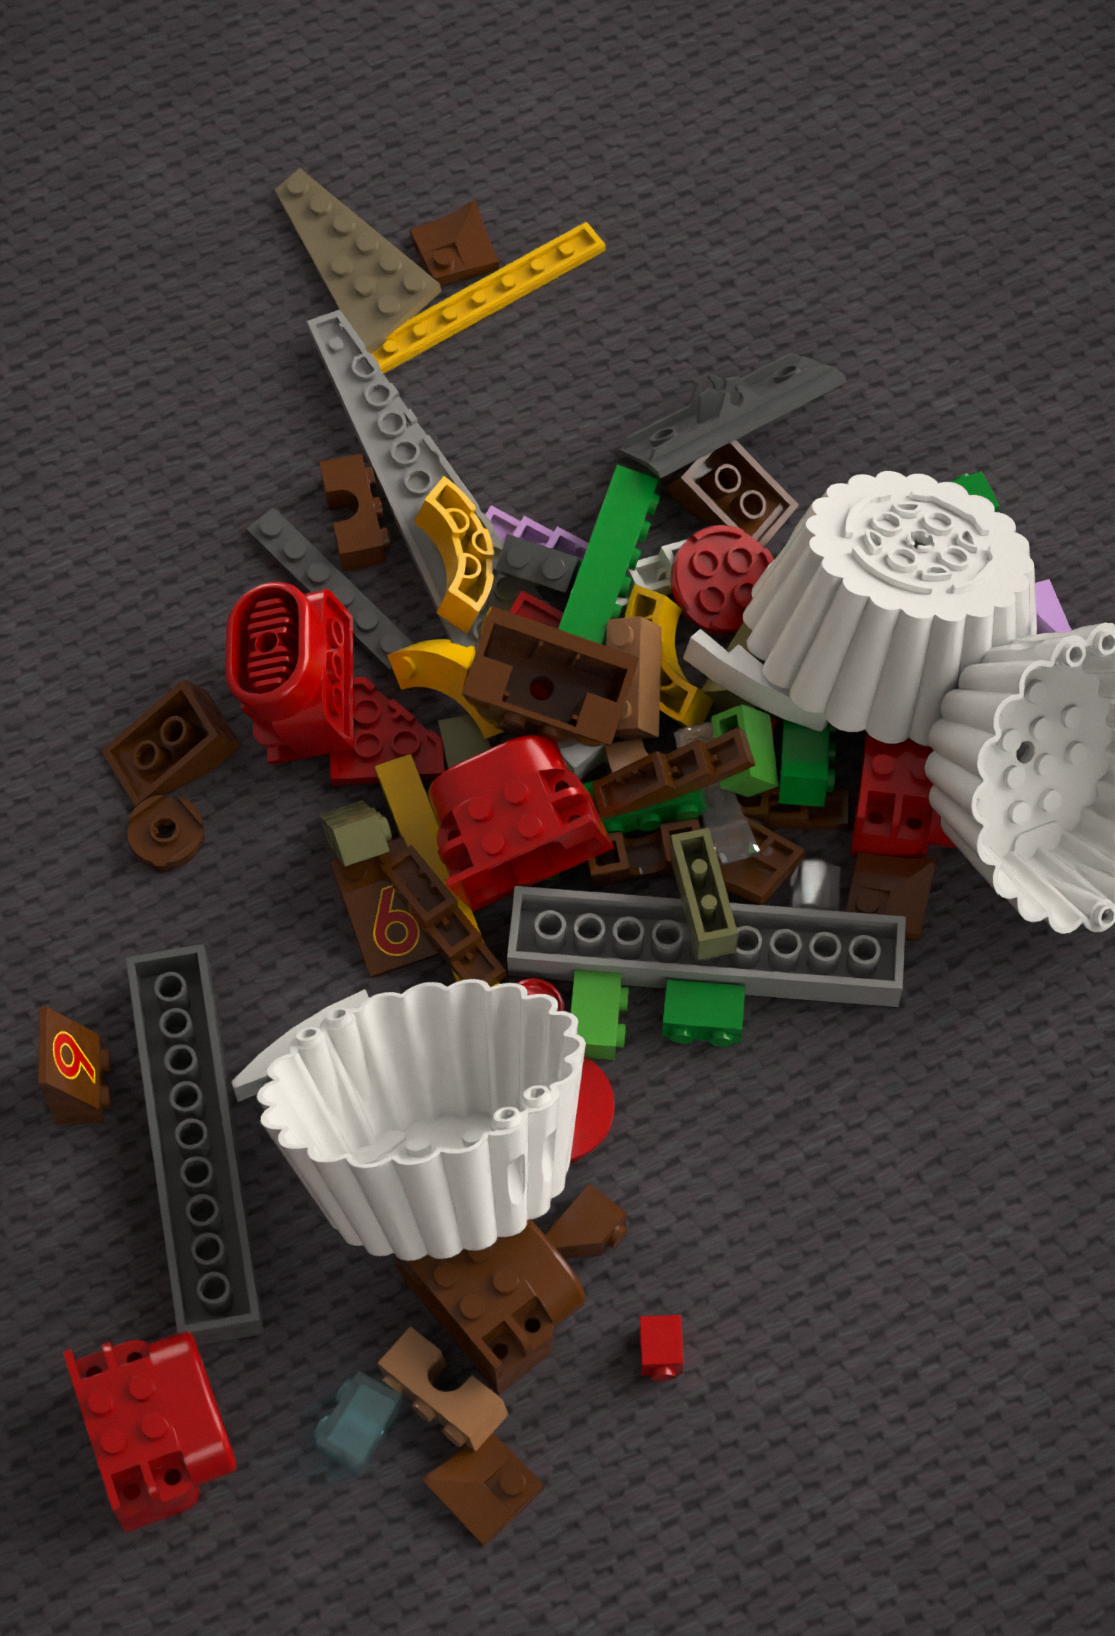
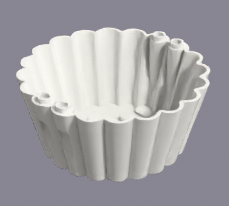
(890, 601)
(1043, 822)
(430, 1115)

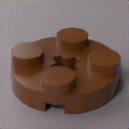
(166, 812)

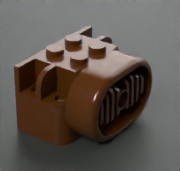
(581, 678)
(499, 1301)

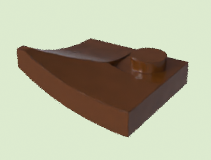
(455, 246)
(762, 874)
(892, 888)
(484, 1487)

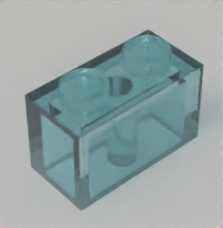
(358, 1422)

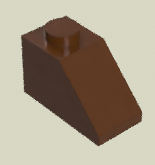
(588, 1226)

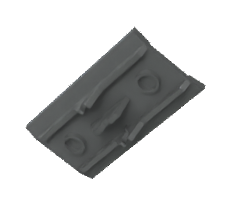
(728, 412)

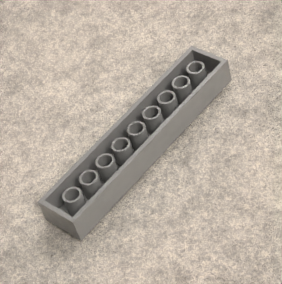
(649, 941)

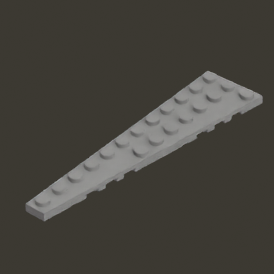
(403, 462)

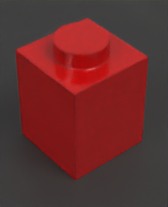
(661, 1346)

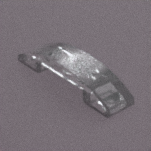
(724, 818)

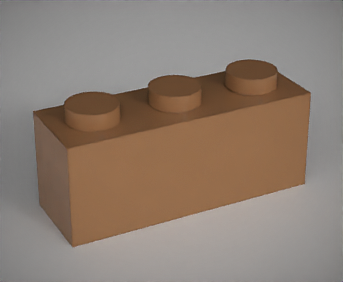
(641, 708)

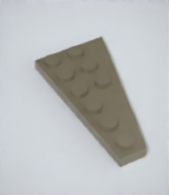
(360, 268)

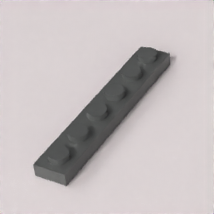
(315, 573)

